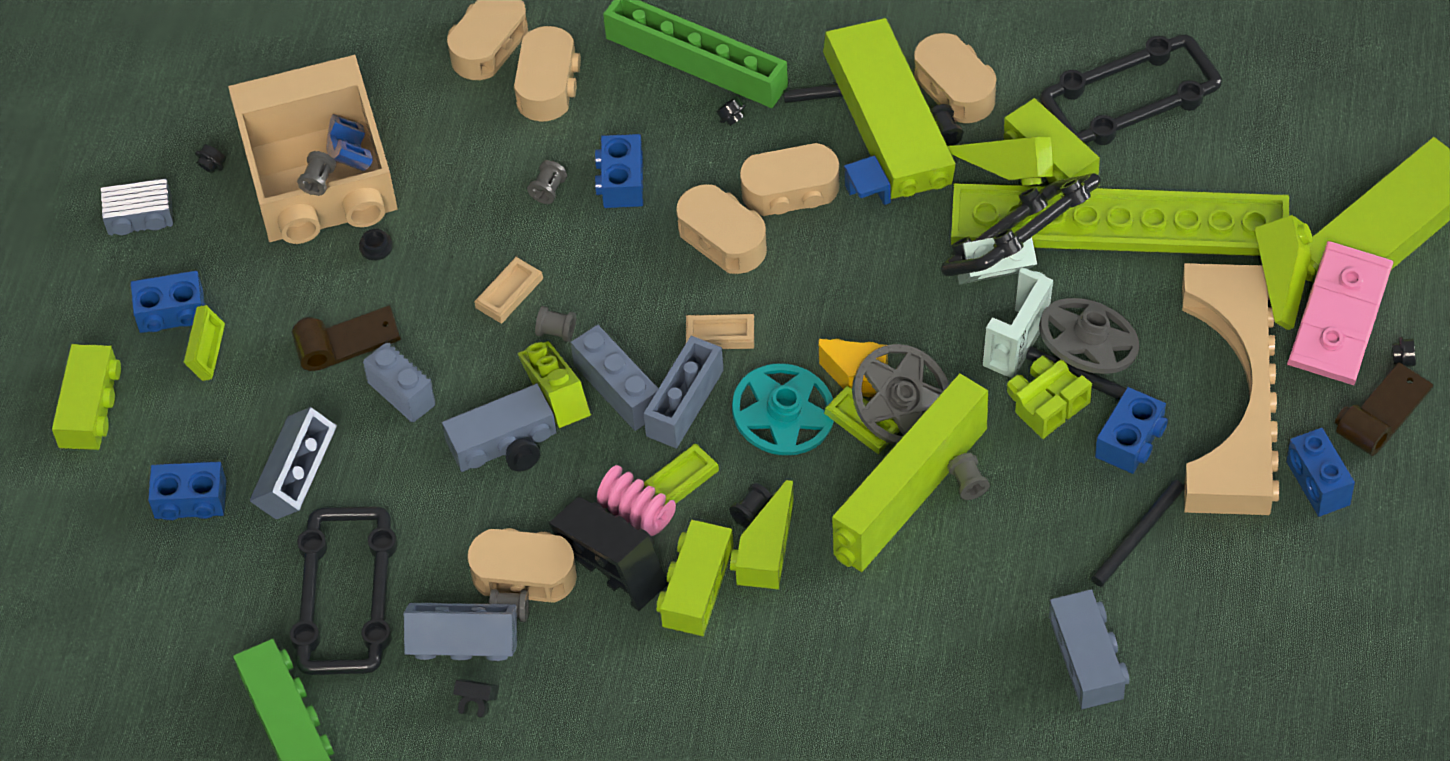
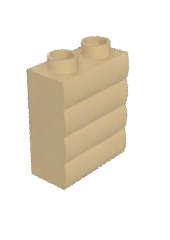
(289, 118)

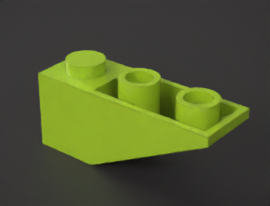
(556, 381)

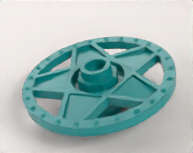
(782, 409)

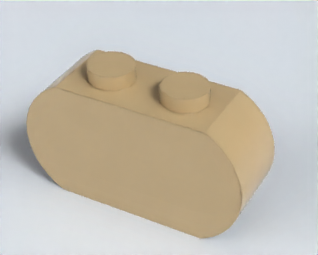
(486, 37)
(546, 73)
(955, 77)
(790, 179)
(722, 228)
(521, 562)

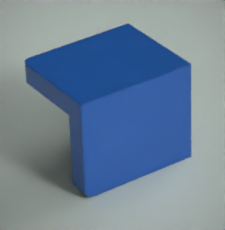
(867, 178)

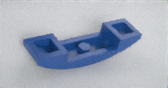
(345, 142)

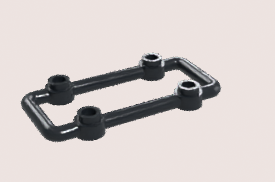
(1157, 52)
(1073, 192)
(376, 632)

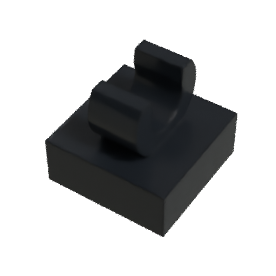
(477, 692)

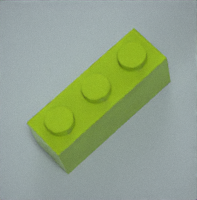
(1069, 153)
(86, 397)
(695, 577)

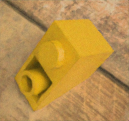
(843, 358)

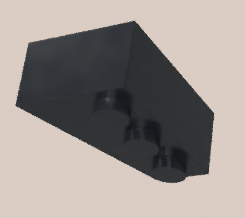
(612, 548)

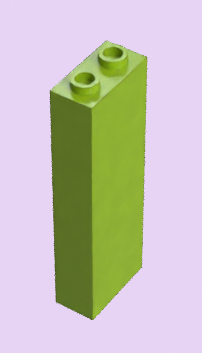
(889, 107)
(1395, 212)
(909, 473)

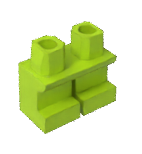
(1050, 397)

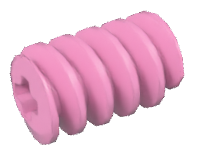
(632, 503)

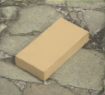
(508, 290)
(726, 331)

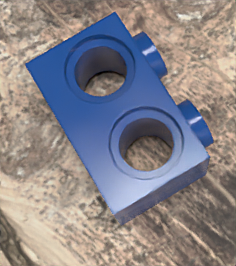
(620, 171)
(166, 301)
(1126, 429)
(1320, 472)
(187, 484)

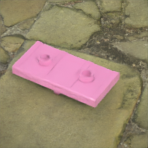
(1340, 313)

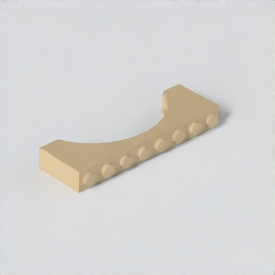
(1239, 471)

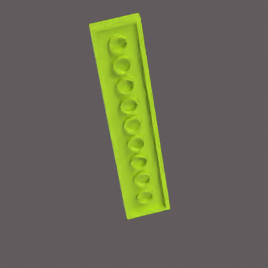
(1128, 219)

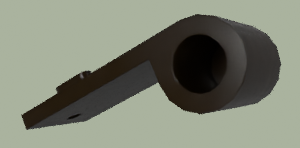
(324, 347)
(1384, 411)

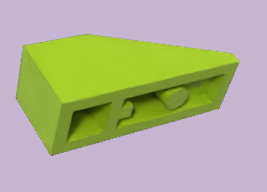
(1012, 159)
(1285, 263)
(764, 543)

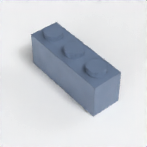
(613, 375)
(683, 392)
(491, 428)
(293, 463)
(460, 630)
(1088, 649)

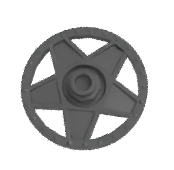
(1089, 335)
(899, 391)

